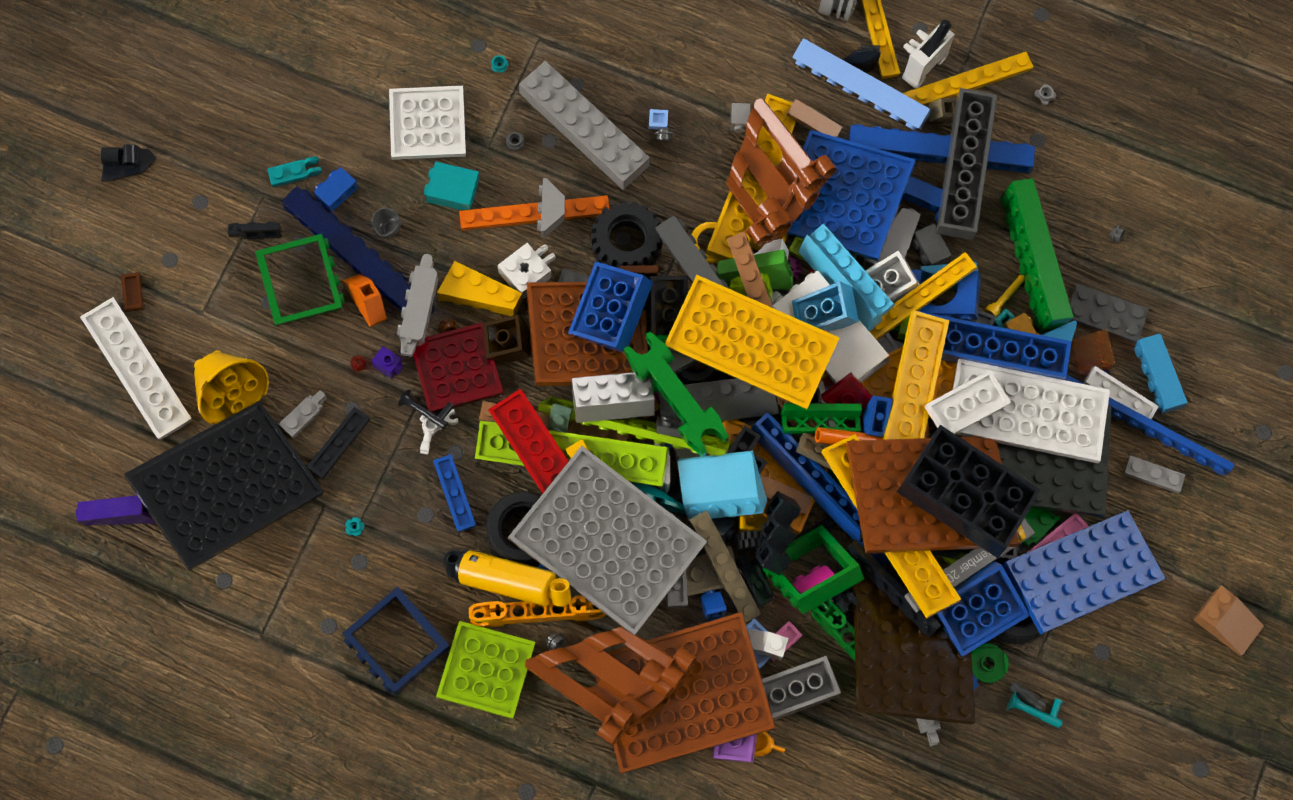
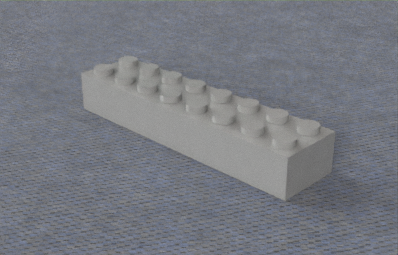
(584, 125)

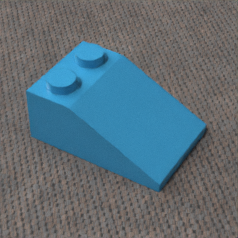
(828, 307)

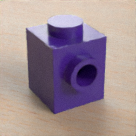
(387, 362)

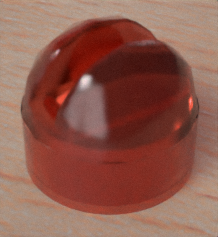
(355, 366)

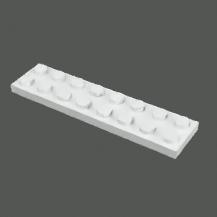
(136, 369)

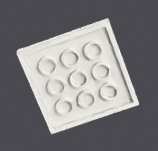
(427, 122)

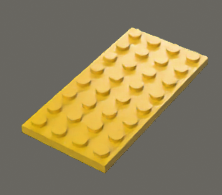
(752, 342)

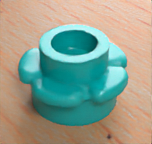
(499, 59)
(354, 531)

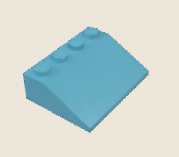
(722, 485)

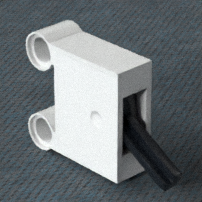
(927, 54)

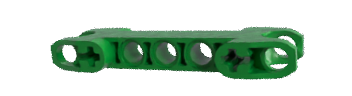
(695, 420)
(828, 619)

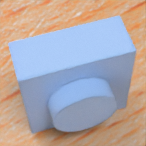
(658, 119)

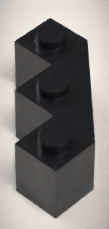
(777, 533)

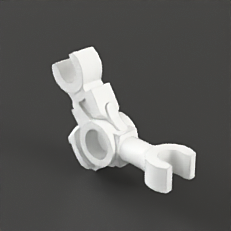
(430, 429)

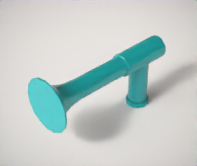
(1050, 718)

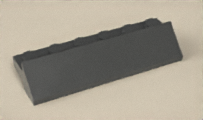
(729, 398)

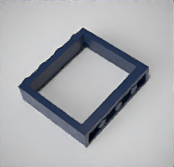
(375, 670)

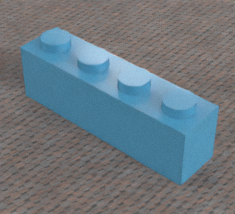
(1160, 373)

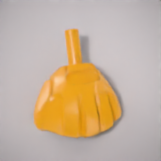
(765, 744)

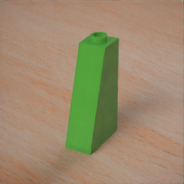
(773, 263)

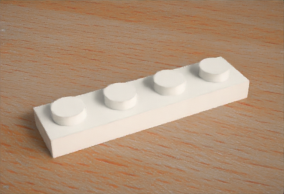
(1121, 392)

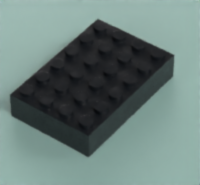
(969, 491)

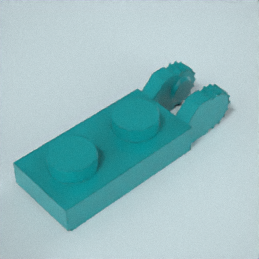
(293, 171)

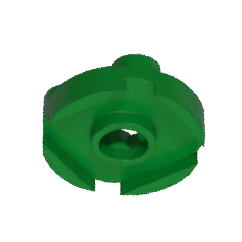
(995, 655)

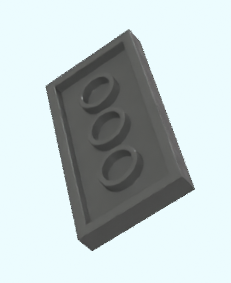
(1108, 312)

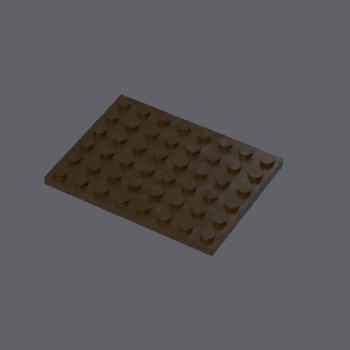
(903, 668)

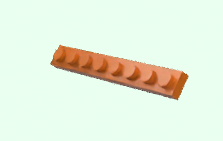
(528, 213)

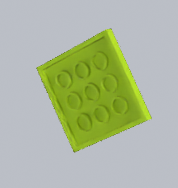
(485, 670)

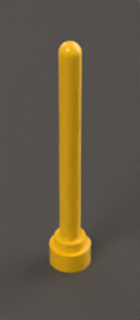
(995, 308)

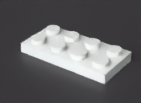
(968, 403)

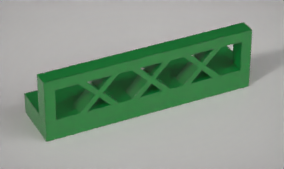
(820, 412)

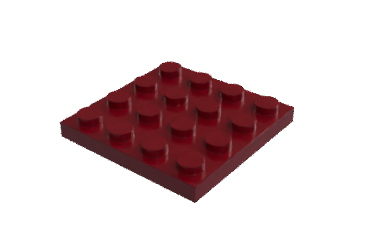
(456, 368)

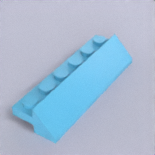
(836, 264)

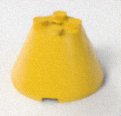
(227, 385)

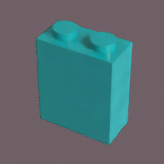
(451, 186)

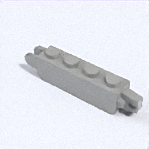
(418, 307)

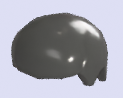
(386, 222)

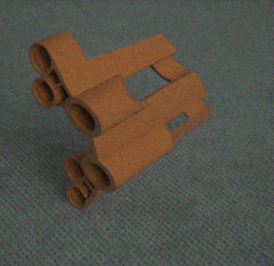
(623, 694)

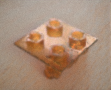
(1092, 351)

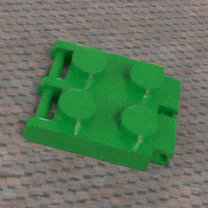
(1040, 523)

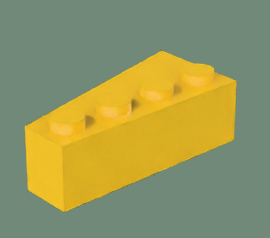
(474, 289)

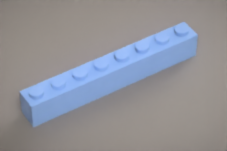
(862, 84)

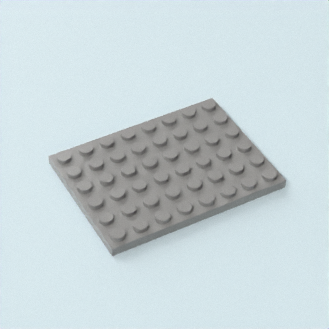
(607, 540)

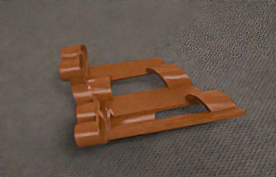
(788, 187)

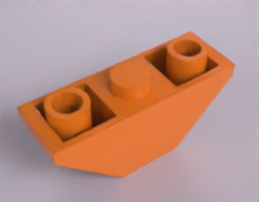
(366, 298)

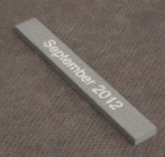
(971, 564)

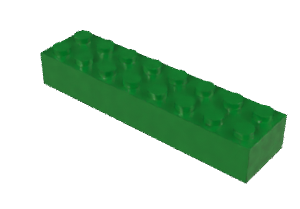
(1036, 255)

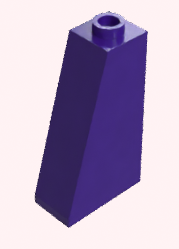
(113, 511)

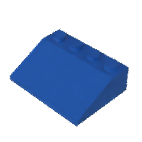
(610, 306)
(985, 609)

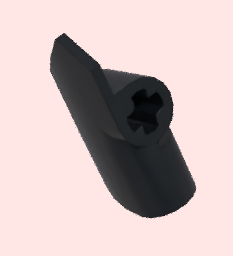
(864, 58)
(125, 161)

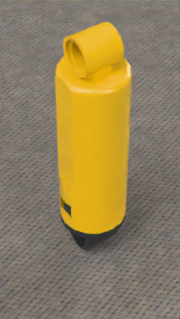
(507, 578)

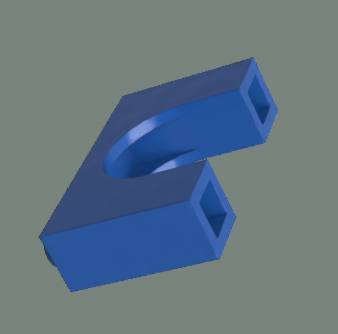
(964, 304)

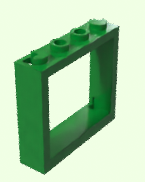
(333, 280)
(826, 589)

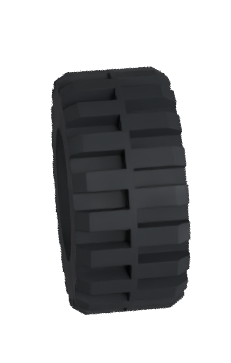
(620, 216)

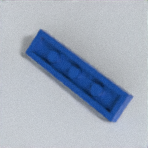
(454, 493)

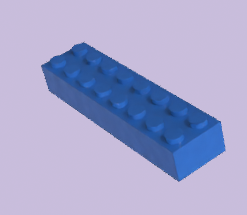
(1005, 348)

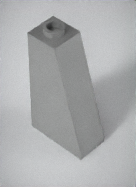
(899, 236)

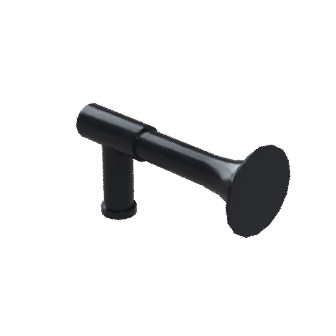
(406, 399)

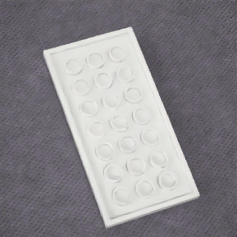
(1042, 414)

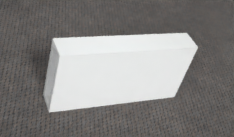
(856, 349)

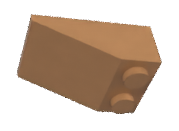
(1229, 620)

